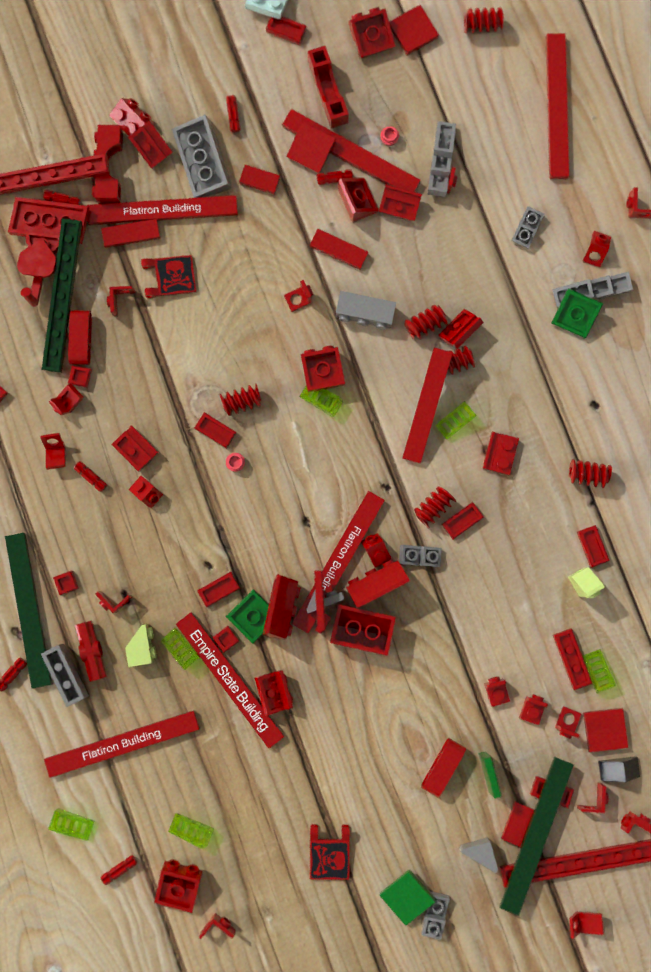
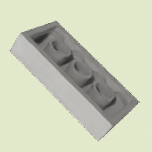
(201, 157)

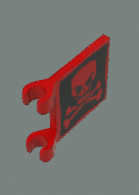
(173, 275)
(329, 856)

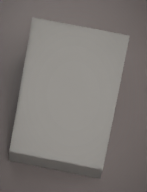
(481, 852)

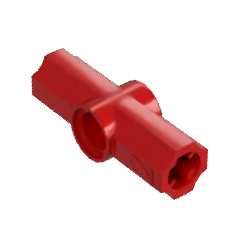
(90, 651)

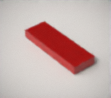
(130, 233)
(339, 249)
(319, 600)
(572, 659)

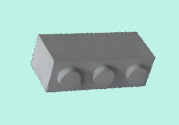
(365, 310)
(64, 675)

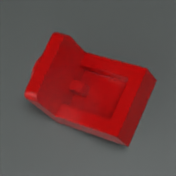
(66, 400)
(145, 492)
(376, 549)
(630, 819)

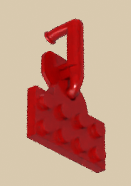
(40, 225)

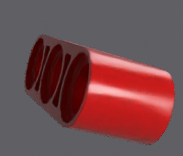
(80, 337)
(443, 767)

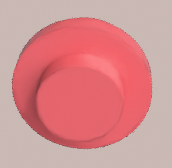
(389, 135)
(235, 462)

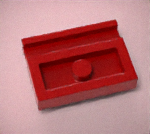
(150, 144)
(400, 203)
(460, 328)
(135, 448)
(500, 453)

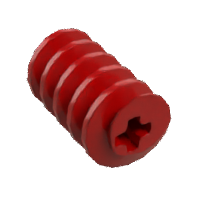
(483, 19)
(426, 321)
(461, 358)
(241, 400)
(590, 473)
(434, 506)

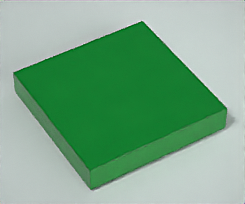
(577, 313)
(250, 616)
(490, 775)
(407, 897)

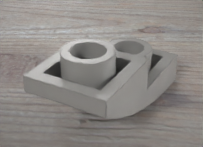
(528, 227)
(420, 555)
(435, 916)

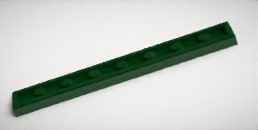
(61, 295)
(28, 609)
(536, 836)

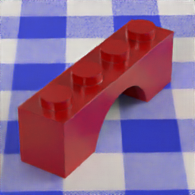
(325, 82)
(109, 141)

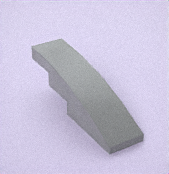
(441, 159)
(597, 288)

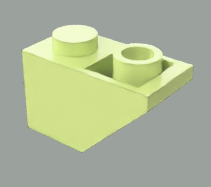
(586, 583)
(140, 649)

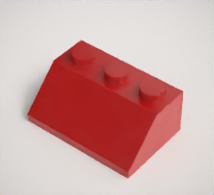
(377, 583)
(281, 608)
(362, 630)

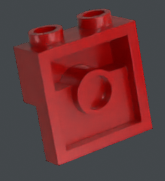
(371, 32)
(322, 368)
(178, 885)

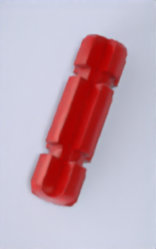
(233, 113)
(333, 177)
(49, 195)
(90, 476)
(12, 673)
(118, 870)

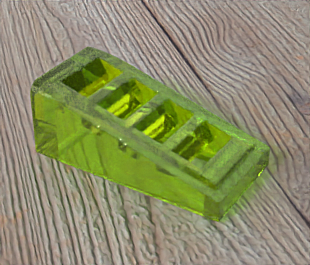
(468, 409)
(332, 410)
(190, 649)
(611, 684)
(193, 824)
(69, 831)

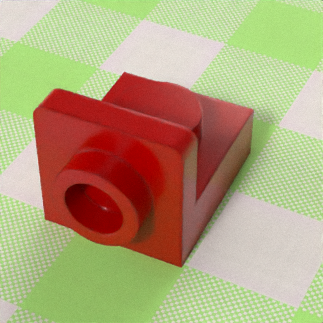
(497, 691)
(533, 709)

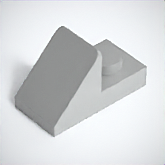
(332, 597)

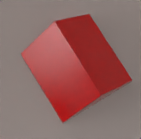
(357, 198)

